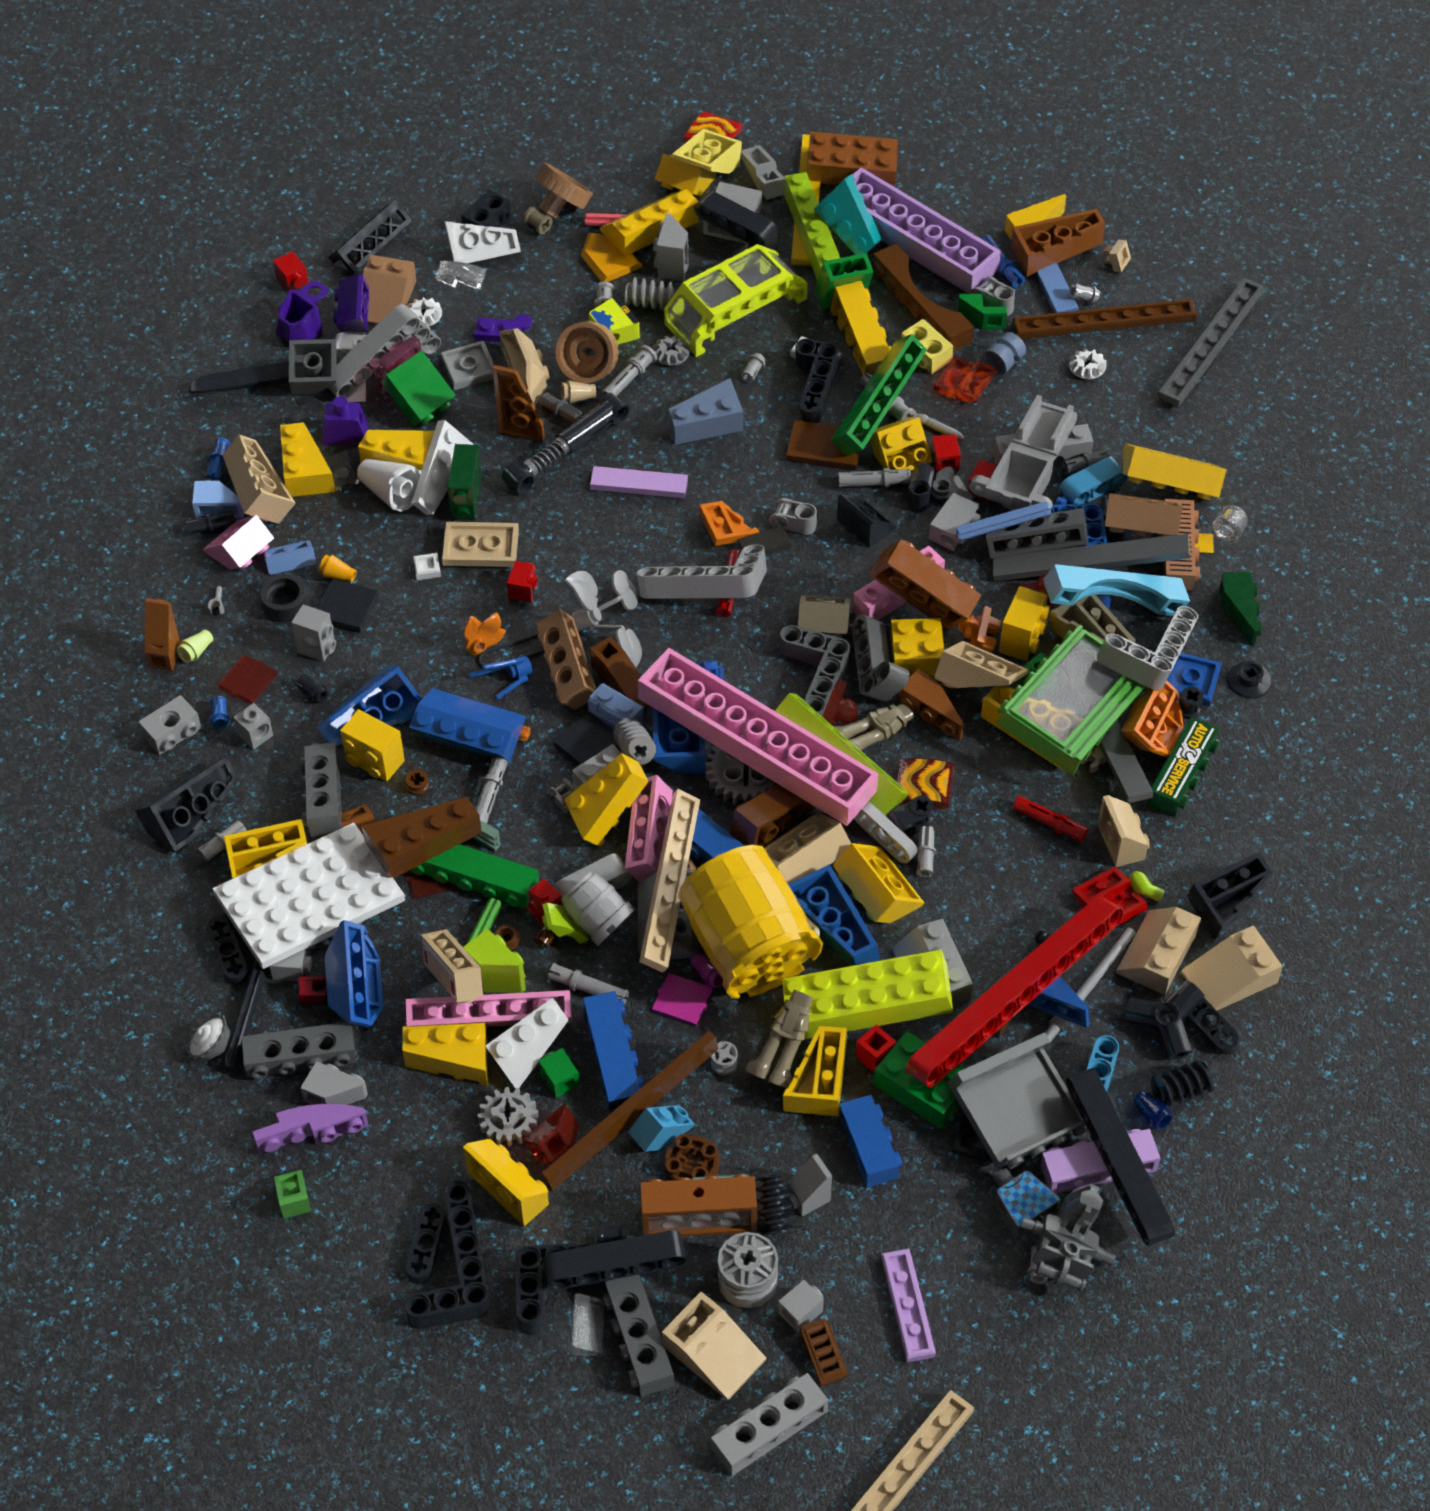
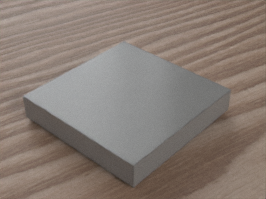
(468, 365)

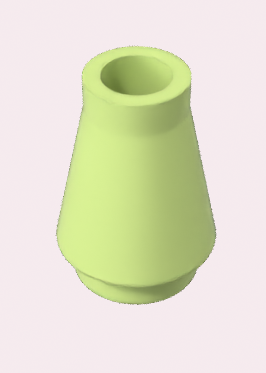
(193, 647)

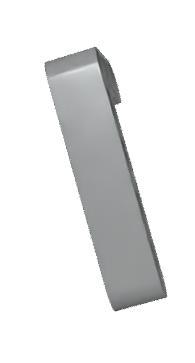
(383, 338)
(706, 581)
(1142, 664)

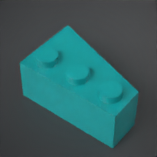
(849, 217)

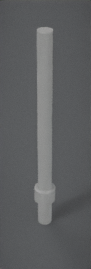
(1058, 1024)

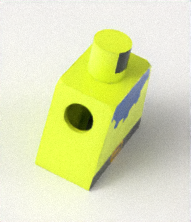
(617, 319)

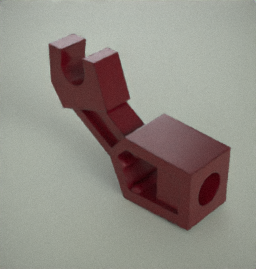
(306, 993)

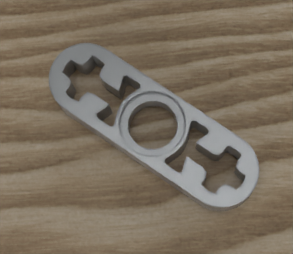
(894, 841)

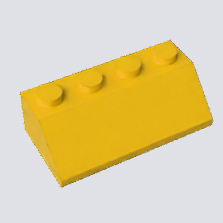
(641, 226)
(1172, 470)

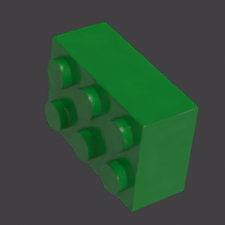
(932, 1103)

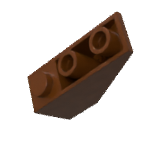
(616, 669)

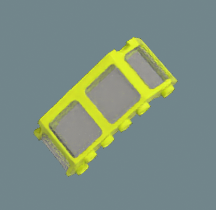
(730, 293)

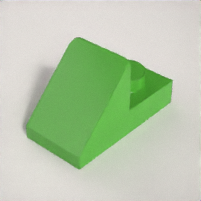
(292, 1194)

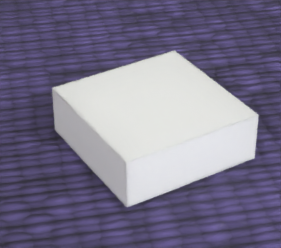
(427, 566)

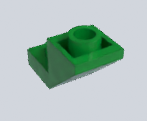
(984, 317)

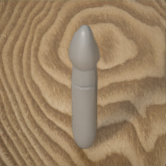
(938, 426)

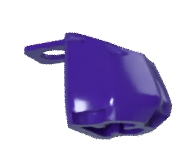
(299, 314)

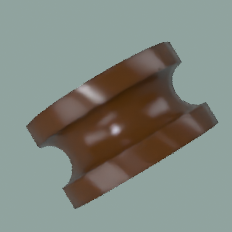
(417, 775)

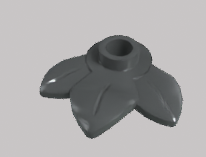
(947, 483)

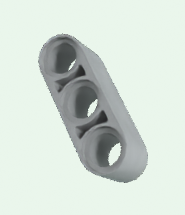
(609, 868)

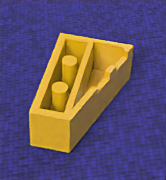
(396, 446)
(303, 463)
(605, 796)
(820, 1076)

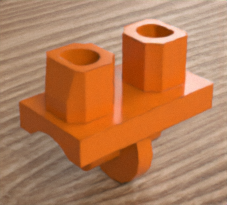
(977, 628)

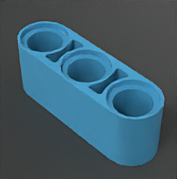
(1093, 481)
(1104, 1063)

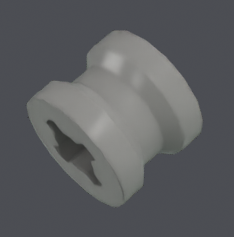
(725, 1051)

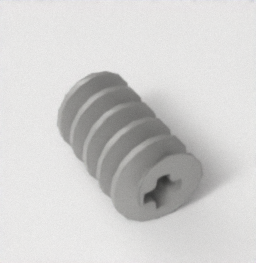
(648, 294)
(634, 740)

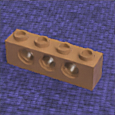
(566, 659)

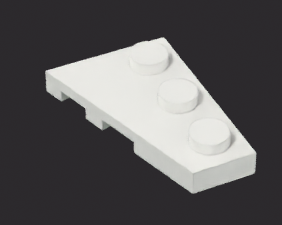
(478, 243)
(527, 1041)

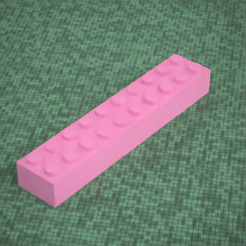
(758, 736)

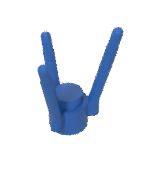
(517, 667)

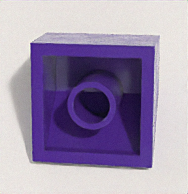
(352, 304)

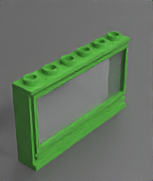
(1069, 702)

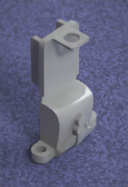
(1029, 458)

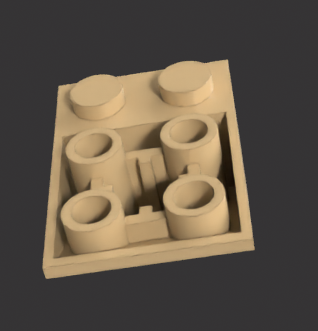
(712, 1346)

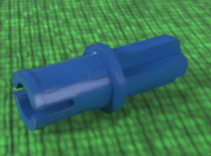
(216, 459)

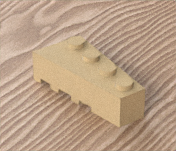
(256, 481)

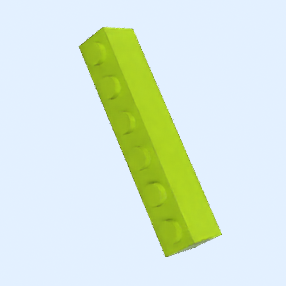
(810, 225)
(889, 792)

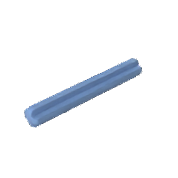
(1003, 520)

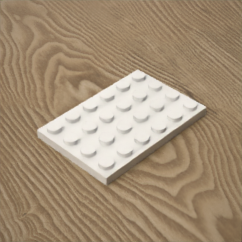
(307, 895)

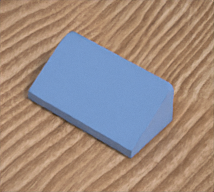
(289, 557)

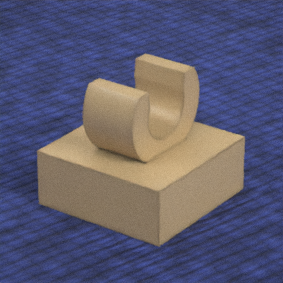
(1118, 255)

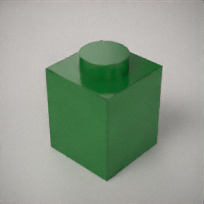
(559, 1072)

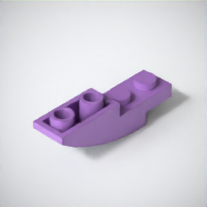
(320, 1120)

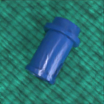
(219, 716)

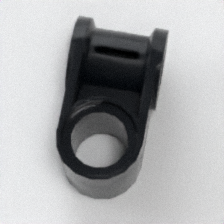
(910, 818)

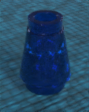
(1154, 1111)

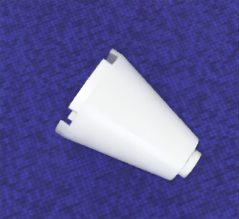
(390, 481)

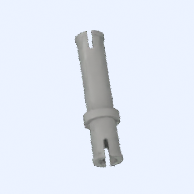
(868, 478)
(491, 784)
(587, 984)

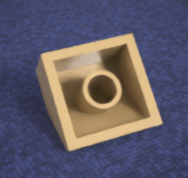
(1122, 832)

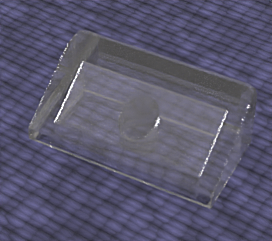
(587, 1325)

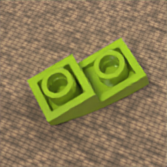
(561, 923)

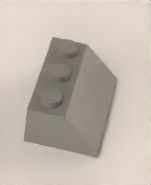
(935, 937)

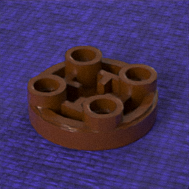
(691, 1158)

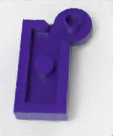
(488, 328)

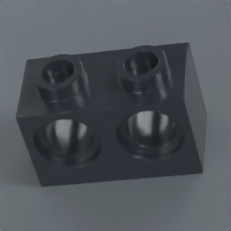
(488, 211)

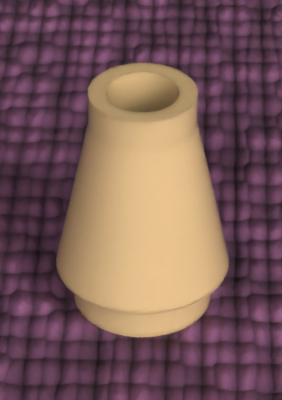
(577, 391)

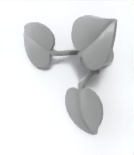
(590, 614)

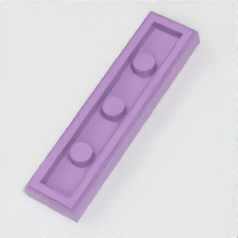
(639, 482)
(908, 1305)

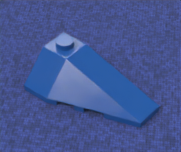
(384, 697)

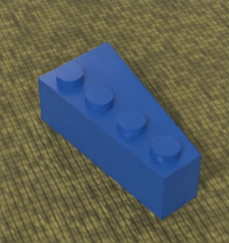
(835, 916)
(611, 1047)

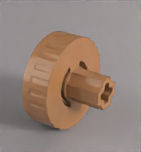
(561, 189)
(599, 339)

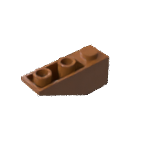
(160, 635)
(930, 701)

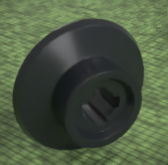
(1249, 687)

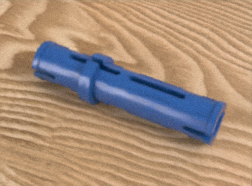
(1007, 267)

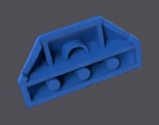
(353, 975)

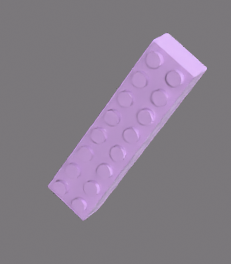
(927, 235)

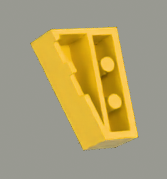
(261, 845)
(448, 1049)

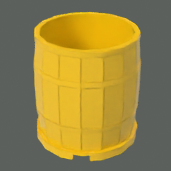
(748, 921)

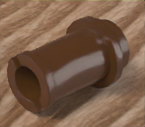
(544, 937)

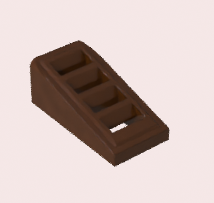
(814, 1329)

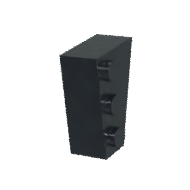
(1228, 892)

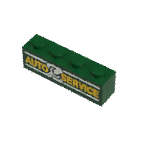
(1183, 767)

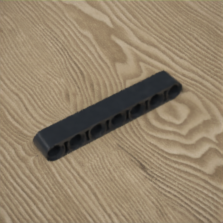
(1120, 1157)

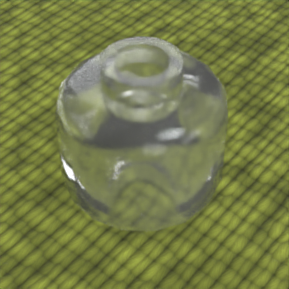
(1230, 523)

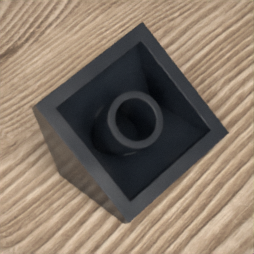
(863, 519)

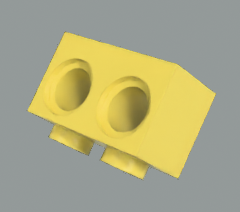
(939, 349)

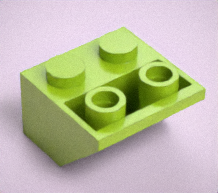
(499, 967)

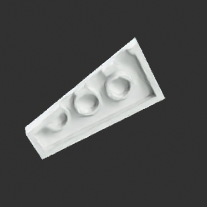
(437, 467)

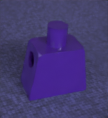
(344, 423)

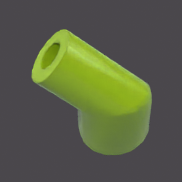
(1143, 886)

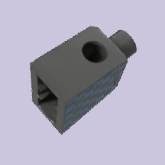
(1023, 1198)

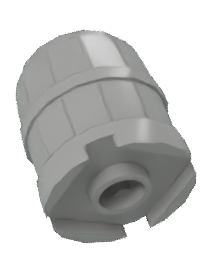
(596, 907)

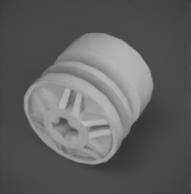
(750, 1284)

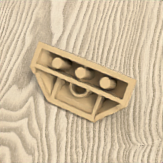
(528, 361)

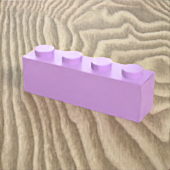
(1082, 1164)

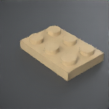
(480, 544)

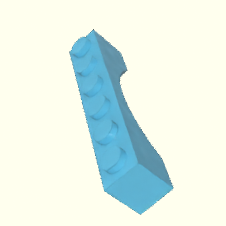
(1158, 593)

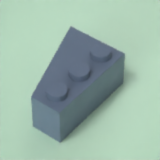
(707, 414)

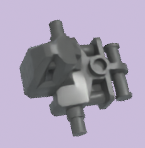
(1066, 1239)

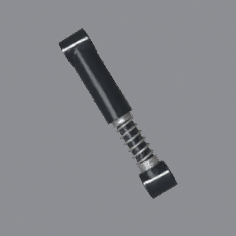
(608, 411)

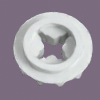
(433, 310)
(1092, 370)

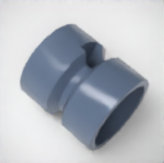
(1005, 352)

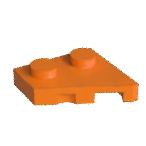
(723, 523)

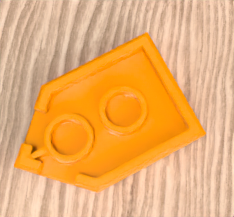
(606, 259)

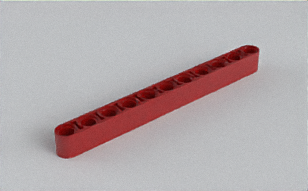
(1014, 991)

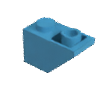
(660, 1126)

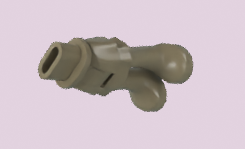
(881, 723)
(792, 1024)

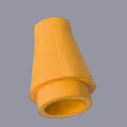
(334, 568)

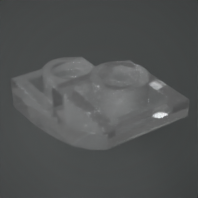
(453, 272)

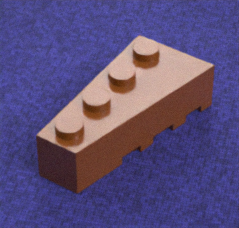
(1056, 239)

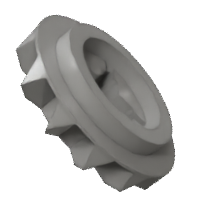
(671, 357)

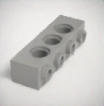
(737, 1454)

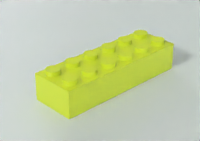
(876, 992)

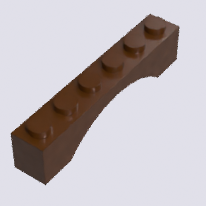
(892, 267)

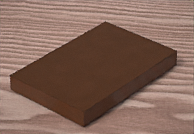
(813, 445)

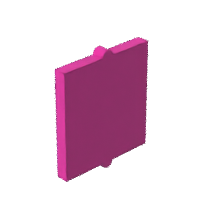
(682, 999)

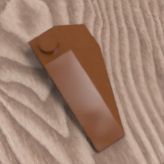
(515, 407)

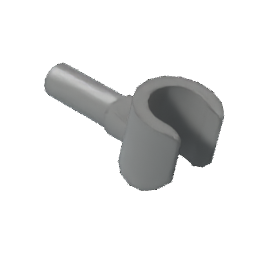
(216, 602)

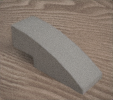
(763, 172)

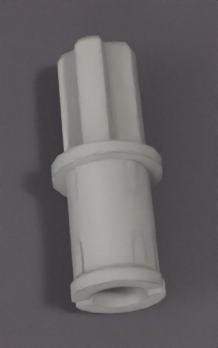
(217, 843)
(925, 852)

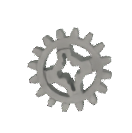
(521, 1120)

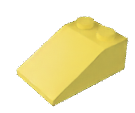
(711, 152)

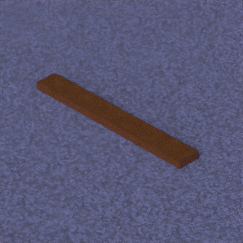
(1104, 319)
(630, 1110)

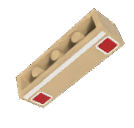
(452, 966)

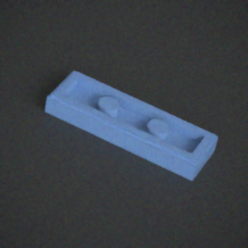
(1056, 289)

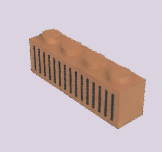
(1186, 568)

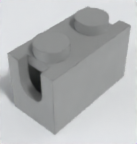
(954, 513)

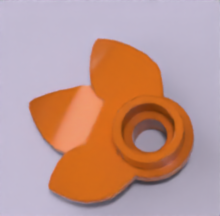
(483, 634)

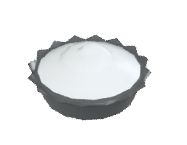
(209, 1039)

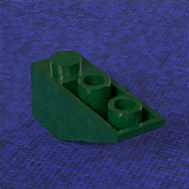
(1239, 603)

